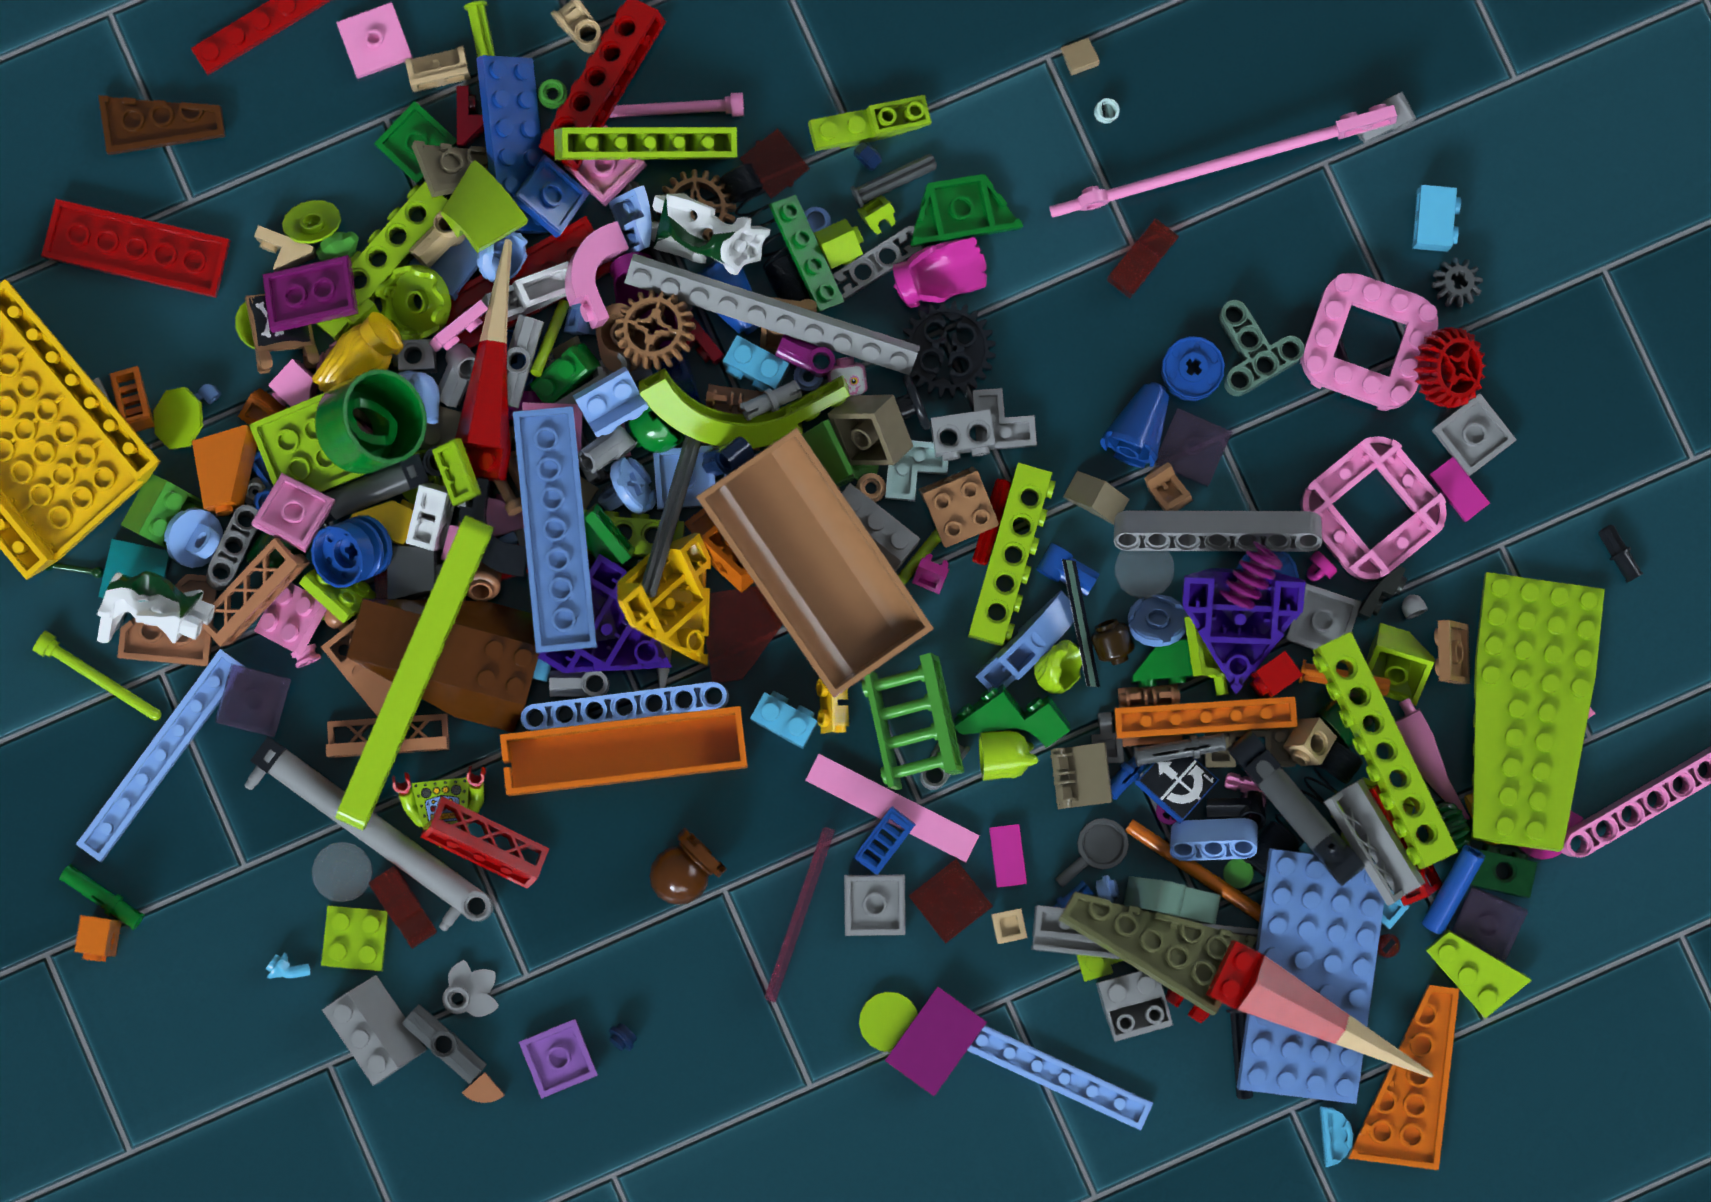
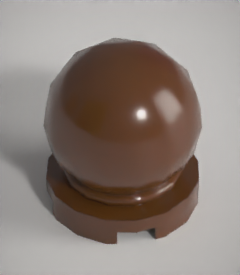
(683, 870)

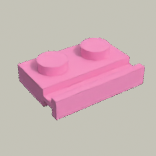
(468, 320)

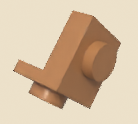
(1167, 488)

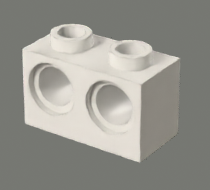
(430, 517)

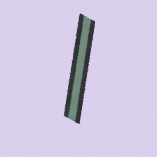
(1081, 623)

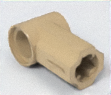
(435, 242)

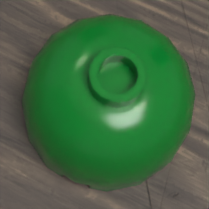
(654, 433)

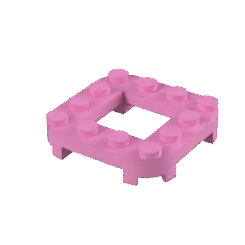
(1351, 379)
(1407, 482)

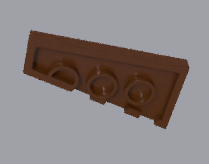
(153, 124)

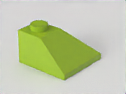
(1401, 659)

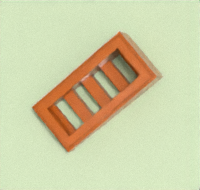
(139, 417)

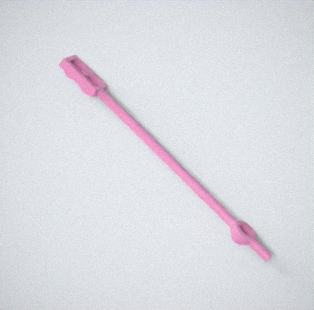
(1347, 126)

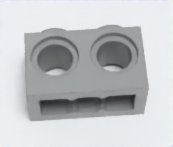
(961, 425)

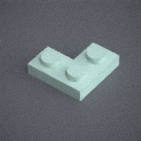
(903, 475)

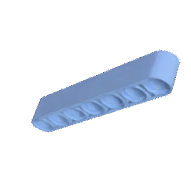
(610, 705)

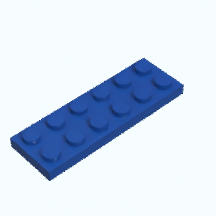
(510, 123)

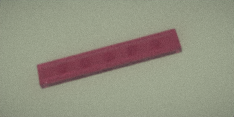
(799, 914)

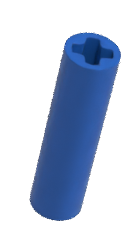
(1453, 889)

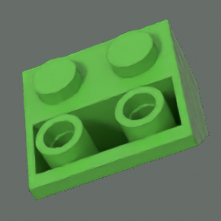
(155, 507)

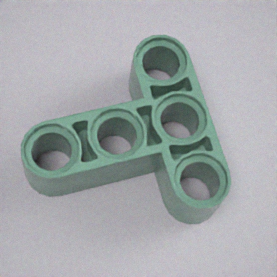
(1250, 355)
(1172, 899)

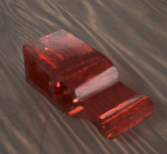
(1142, 258)
(403, 906)

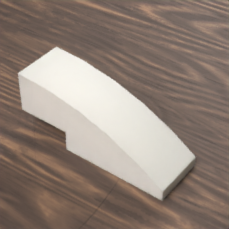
(534, 291)

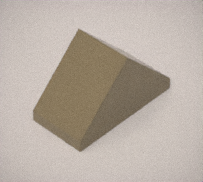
(1096, 496)

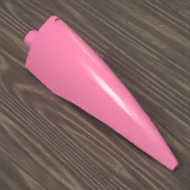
(1426, 753)

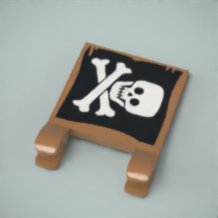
(266, 341)

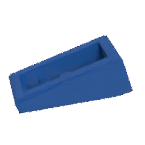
(868, 860)

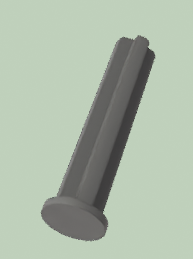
(893, 179)

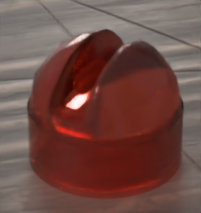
(1383, 941)

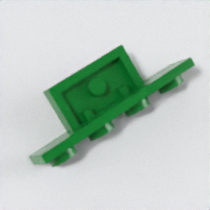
(806, 253)

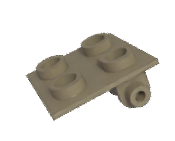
(1081, 775)

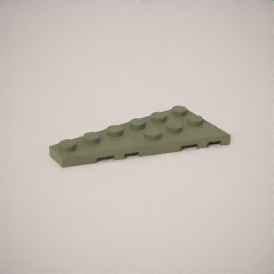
(1162, 946)

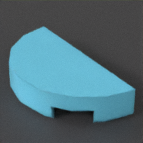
(1336, 1135)

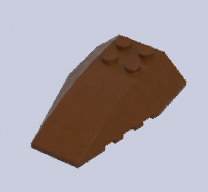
(481, 669)

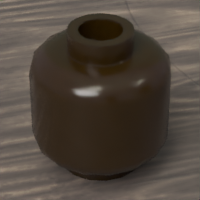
(1113, 641)

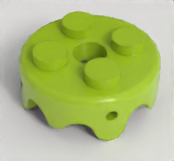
(398, 301)

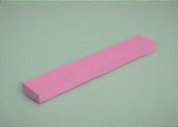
(878, 800)

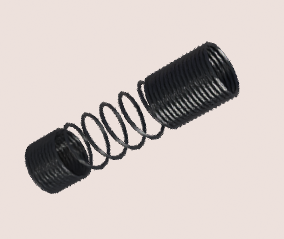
(783, 275)
(1342, 765)

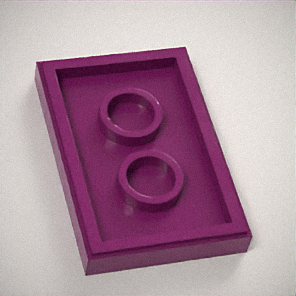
(310, 294)
(935, 1041)

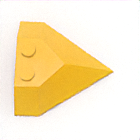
(682, 602)

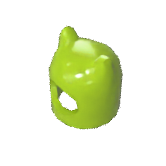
(1004, 754)

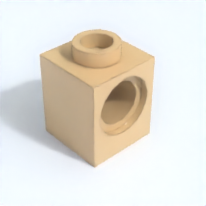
(1309, 742)

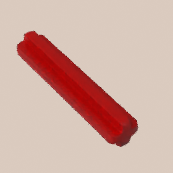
(987, 538)

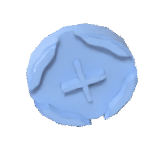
(628, 487)
(193, 537)

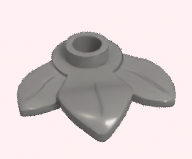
(475, 990)

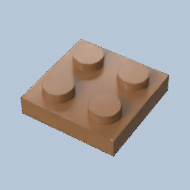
(1453, 652)

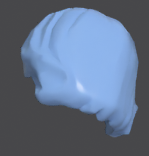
(489, 258)

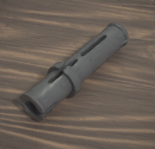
(1181, 748)

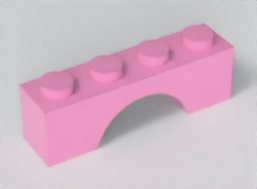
(296, 385)

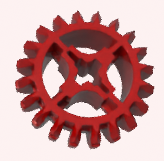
(1450, 375)

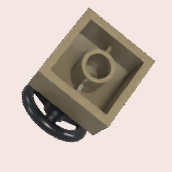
(874, 426)

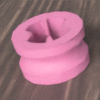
(308, 656)

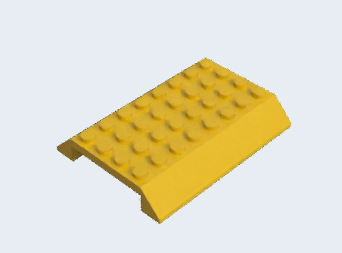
(61, 444)

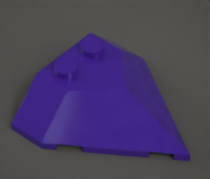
(1239, 635)
(617, 642)

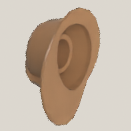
(608, 340)

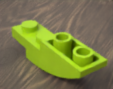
(870, 124)

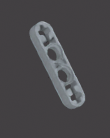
(872, 260)

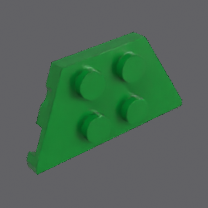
(961, 210)

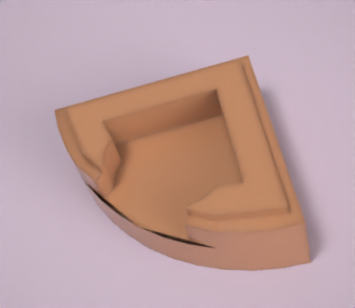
(483, 1090)

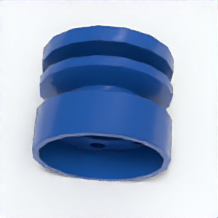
(351, 551)

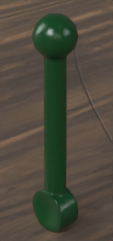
(97, 572)

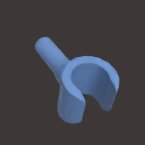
(209, 393)

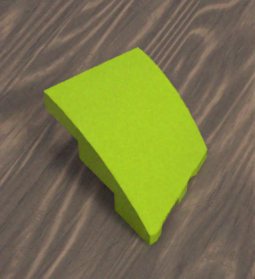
(482, 209)

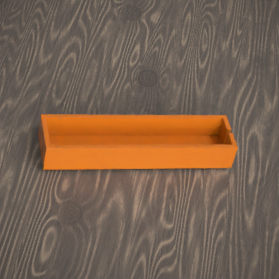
(624, 751)

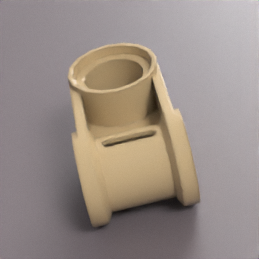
(576, 21)

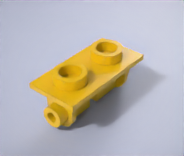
(831, 716)

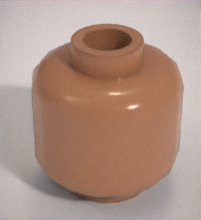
(485, 583)

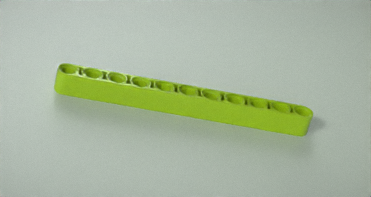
(414, 672)

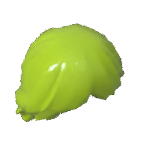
(1059, 668)

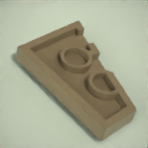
(445, 165)

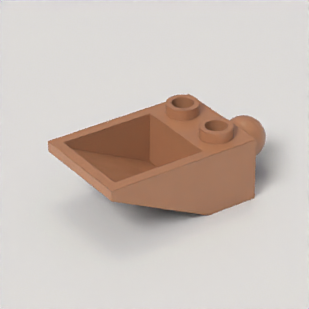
(367, 683)

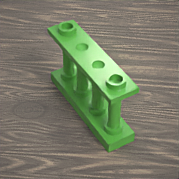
(941, 729)

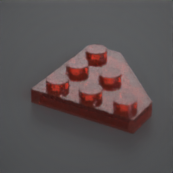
(738, 632)

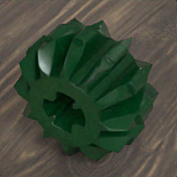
(1455, 824)

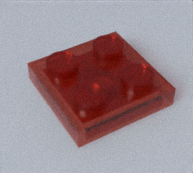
(950, 901)

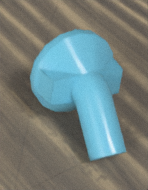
(280, 968)

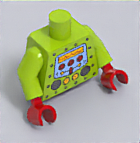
(423, 797)

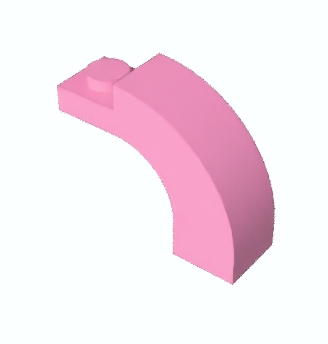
(580, 284)

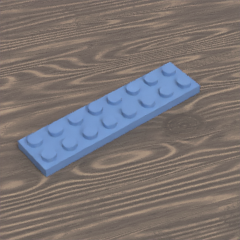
(554, 529)

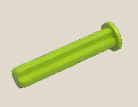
(480, 28)

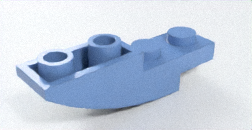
(1029, 644)

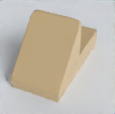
(290, 253)

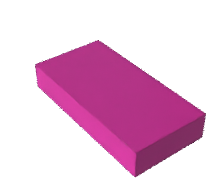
(1459, 489)
(1008, 855)

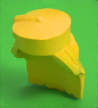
(360, 350)

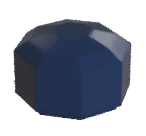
(868, 155)

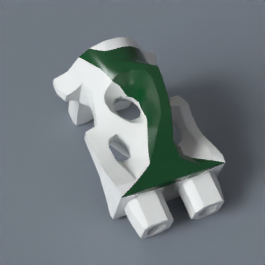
(682, 236)
(163, 606)

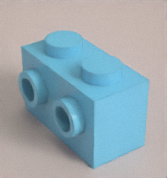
(1435, 218)
(755, 364)
(784, 720)

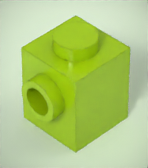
(839, 243)

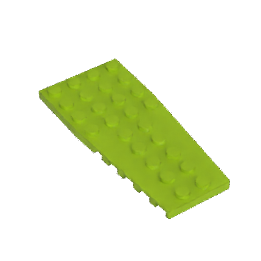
(1531, 706)

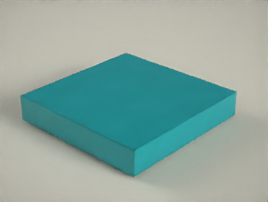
(132, 560)

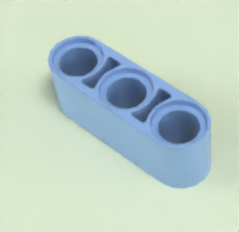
(1214, 839)

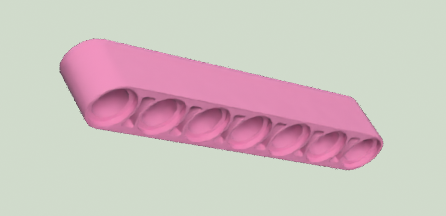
(1640, 809)

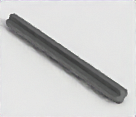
(670, 516)

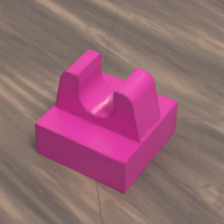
(930, 574)

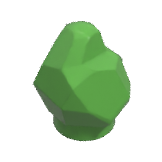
(338, 245)

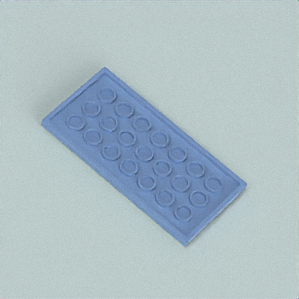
(1331, 944)

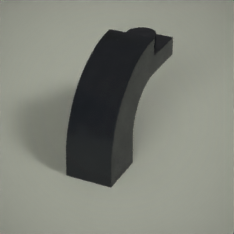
(498, 555)

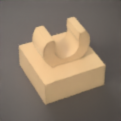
(1009, 926)

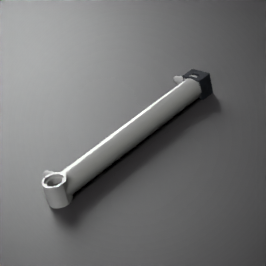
(378, 834)

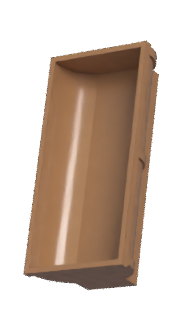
(814, 562)

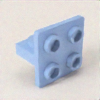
(610, 402)

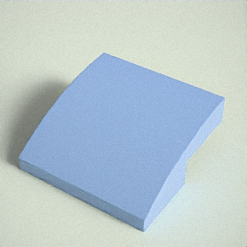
(634, 218)

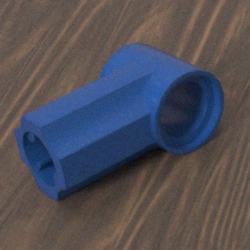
(1052, 568)

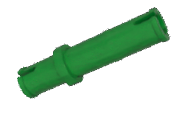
(102, 897)

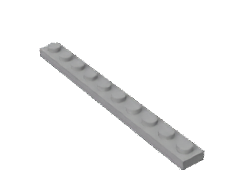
(772, 314)

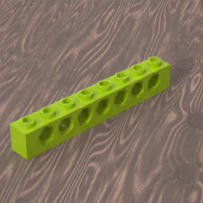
(1399, 758)

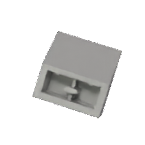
(1133, 1005)

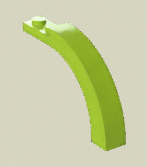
(722, 427)

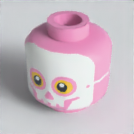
(853, 373)

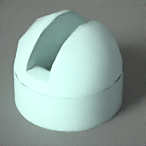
(1111, 111)

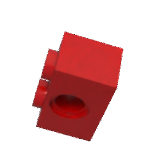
(1274, 676)

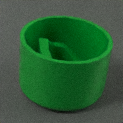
(395, 416)

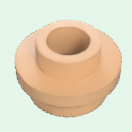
(875, 479)

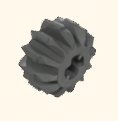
(1446, 284)

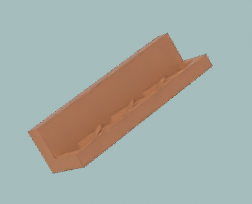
(263, 596)
(409, 745)

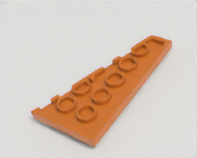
(1409, 1107)

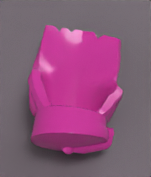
(941, 272)

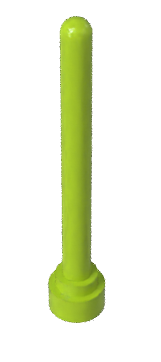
(50, 647)

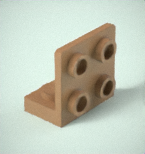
(959, 506)

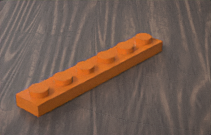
(1205, 717)

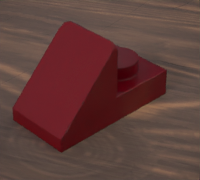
(468, 126)
(707, 349)

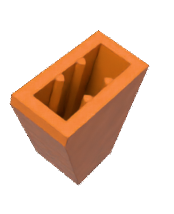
(225, 468)

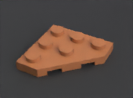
(152, 644)

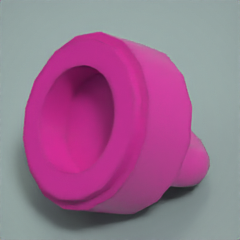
(1323, 564)

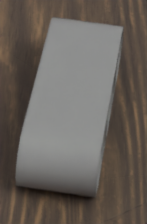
(231, 561)

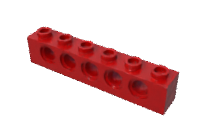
(617, 73)

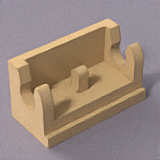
(438, 69)

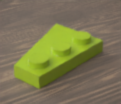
(1476, 973)

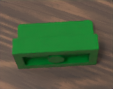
(605, 537)

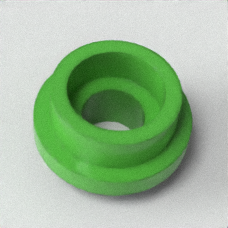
(548, 85)

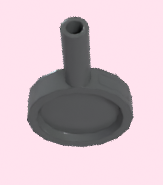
(1100, 845)

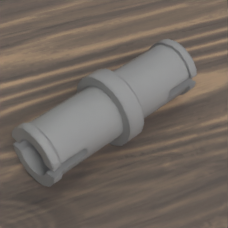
(771, 400)

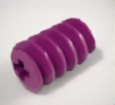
(1252, 577)

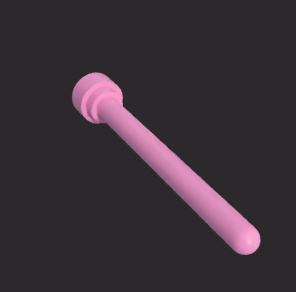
(731, 104)

